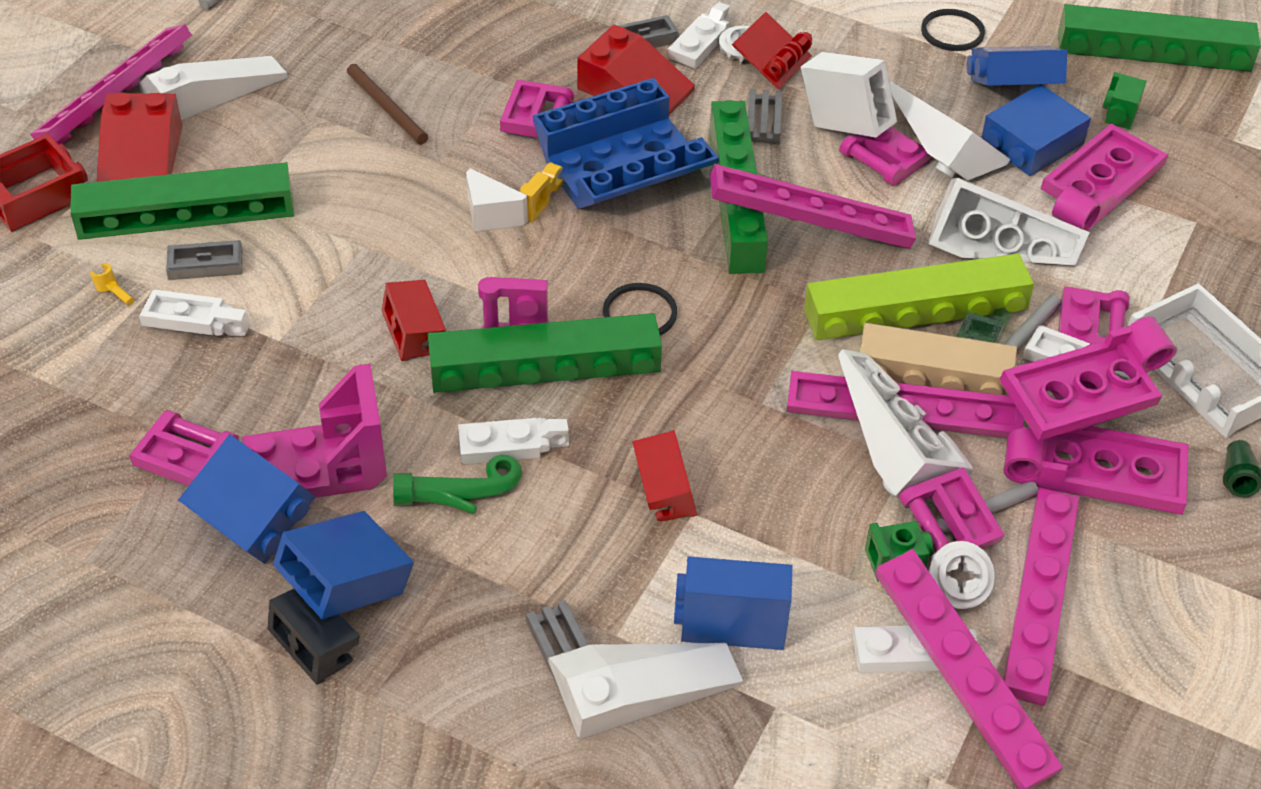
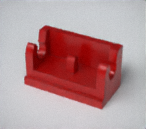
(410, 316)
(664, 476)

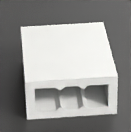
(849, 94)

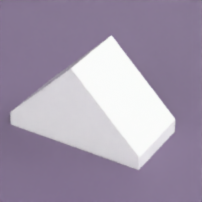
(494, 203)

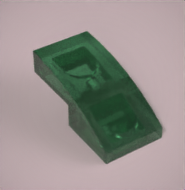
(985, 328)

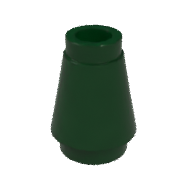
(1241, 470)

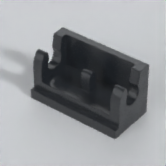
(308, 638)

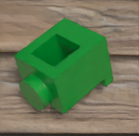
(1123, 100)
(894, 540)

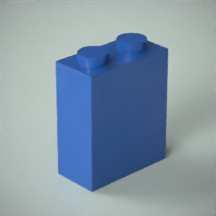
(1017, 65)
(1036, 129)
(247, 498)
(342, 564)
(734, 602)

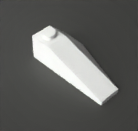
(212, 83)
(947, 140)
(988, 225)
(897, 438)
(629, 682)

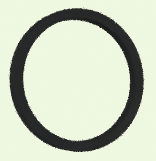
(951, 47)
(645, 287)

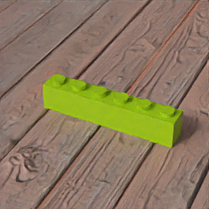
(917, 295)

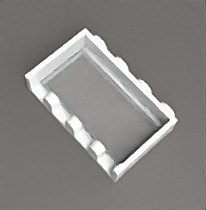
(1214, 360)

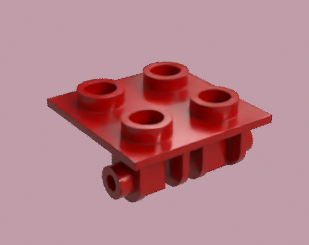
(774, 49)

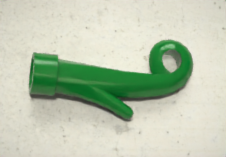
(454, 491)

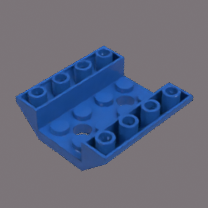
(616, 139)

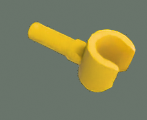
(107, 282)

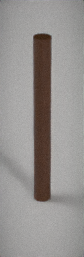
(387, 104)

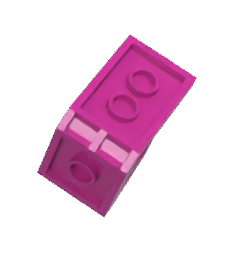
(340, 453)

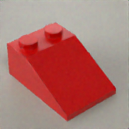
(625, 59)
(138, 136)

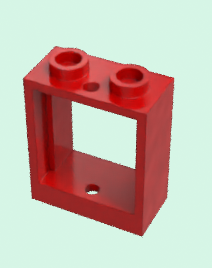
(43, 199)

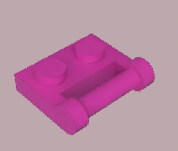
(527, 100)
(888, 154)
(526, 300)
(1081, 312)
(172, 455)
(959, 506)

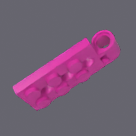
(1102, 194)
(1129, 349)
(1037, 462)

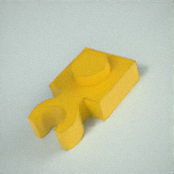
(540, 188)

